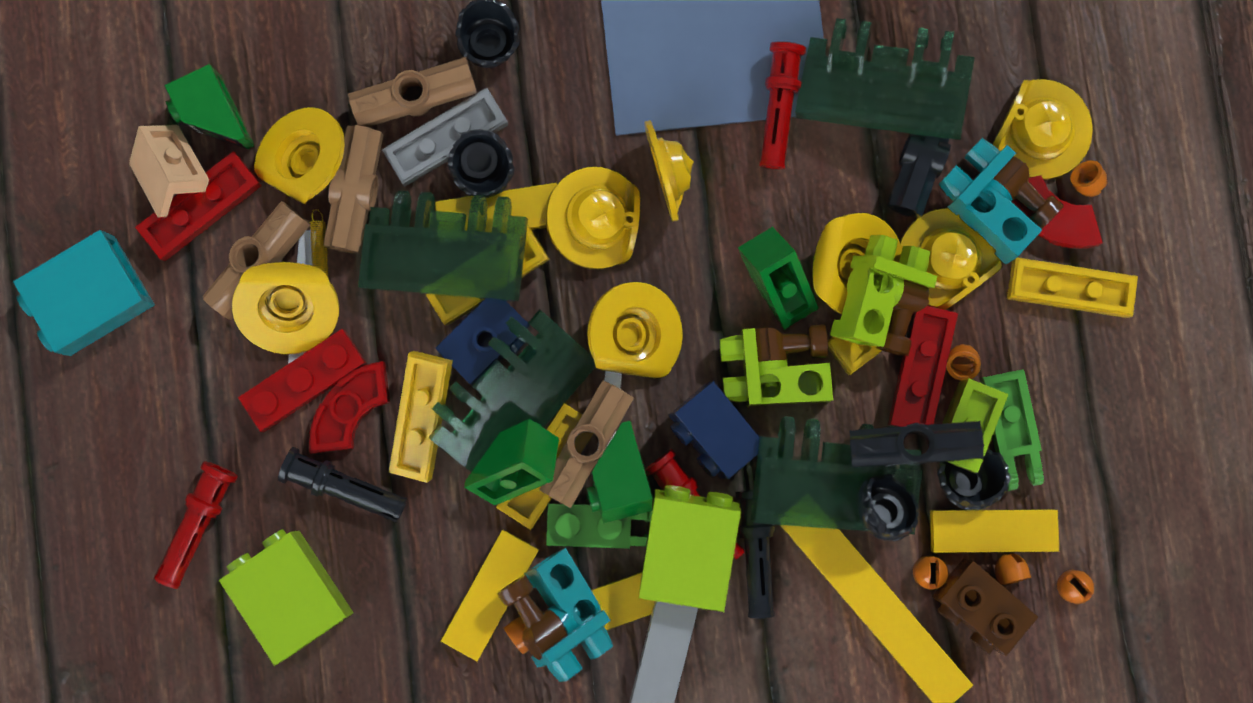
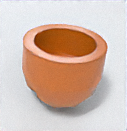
(1094, 173)
(963, 366)
(1011, 569)
(922, 572)
(1070, 592)
(515, 633)

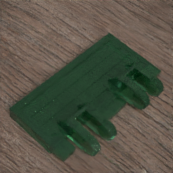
(885, 90)
(440, 254)
(528, 389)
(813, 490)

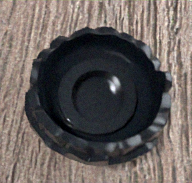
(487, 33)
(481, 163)
(978, 489)
(887, 508)

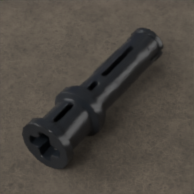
(324, 479)
(757, 559)

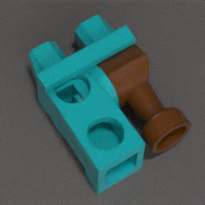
(987, 200)
(570, 620)

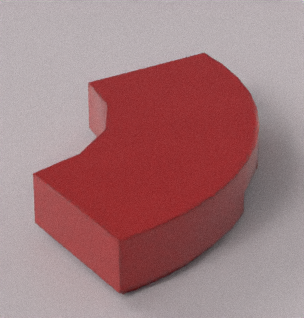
(1071, 227)
(346, 405)

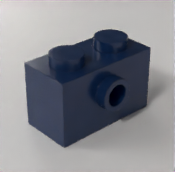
(469, 340)
(715, 431)

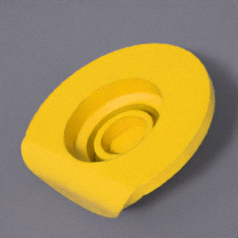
(1047, 128)
(301, 153)
(672, 168)
(594, 217)
(834, 252)
(956, 257)
(285, 306)
(635, 331)

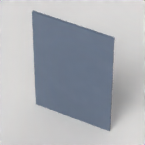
(698, 58)

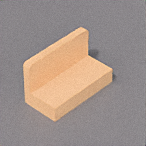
(165, 166)

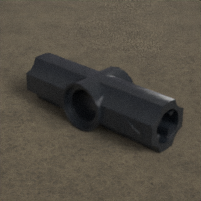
(920, 164)
(944, 441)

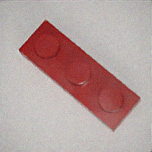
(195, 212)
(924, 368)
(301, 380)

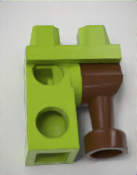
(884, 295)
(766, 369)

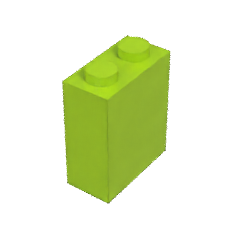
(690, 548)
(285, 595)

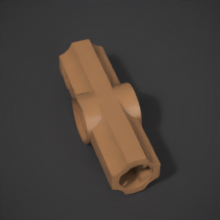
(386, 101)
(353, 189)
(266, 246)
(600, 418)

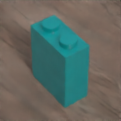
(82, 294)

